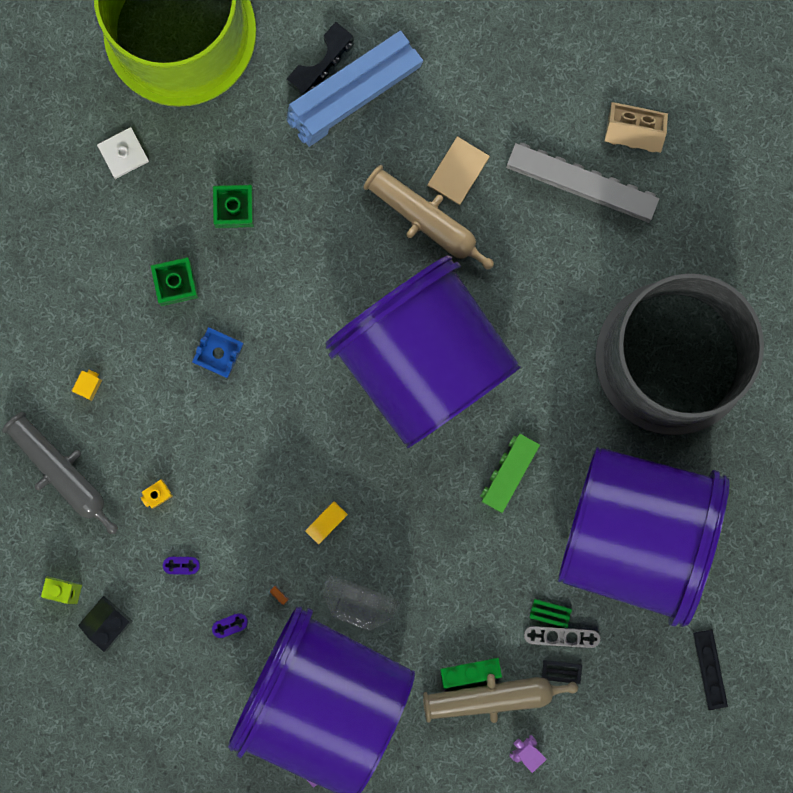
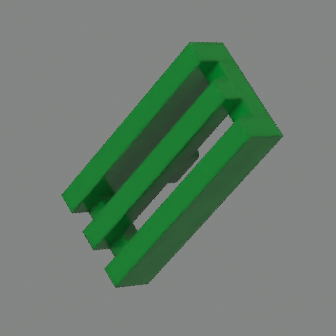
(566, 617)

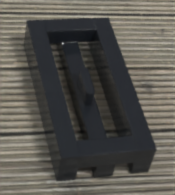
(578, 673)

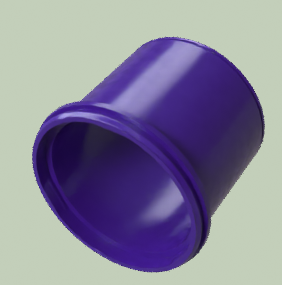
(424, 352)
(645, 534)
(323, 706)

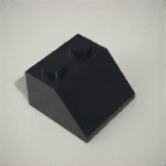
(104, 624)

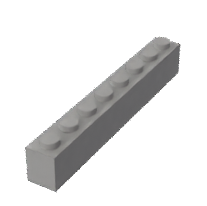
(582, 182)

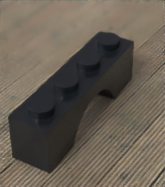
(306, 77)

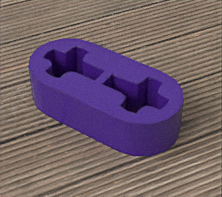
(181, 570)
(227, 621)

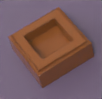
(279, 595)

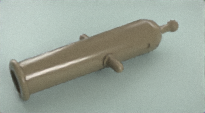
(493, 698)

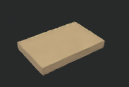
(458, 171)

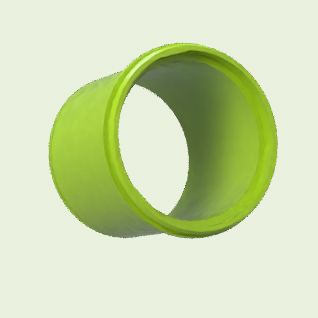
(188, 80)

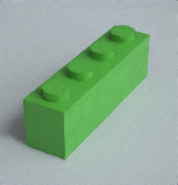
(510, 473)

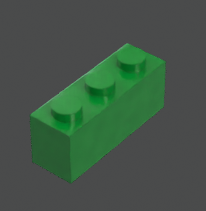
(470, 672)

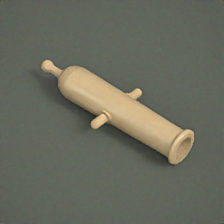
(425, 216)

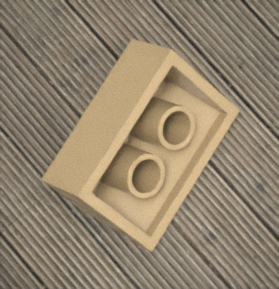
(636, 127)

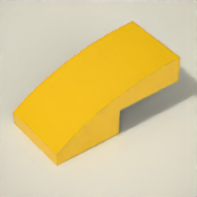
(326, 522)

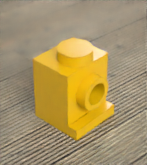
(163, 494)

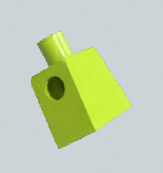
(61, 590)

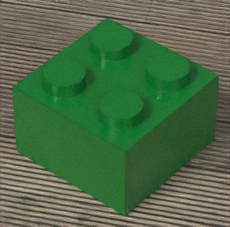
(233, 206)
(174, 281)

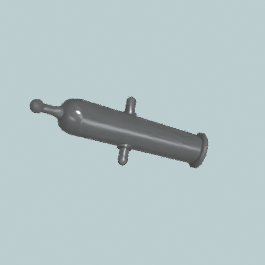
(58, 470)

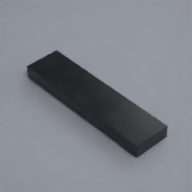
(710, 669)

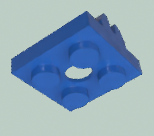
(204, 352)

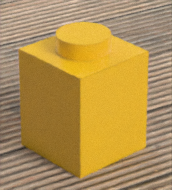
(87, 384)

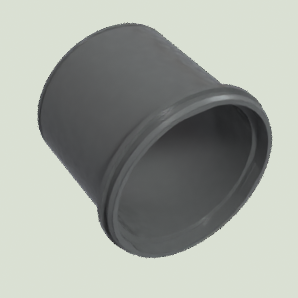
(624, 392)

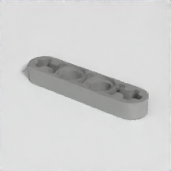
(561, 639)

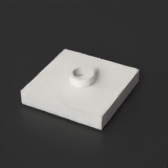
(123, 153)

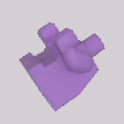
(528, 753)

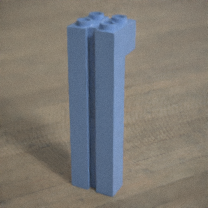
(352, 88)

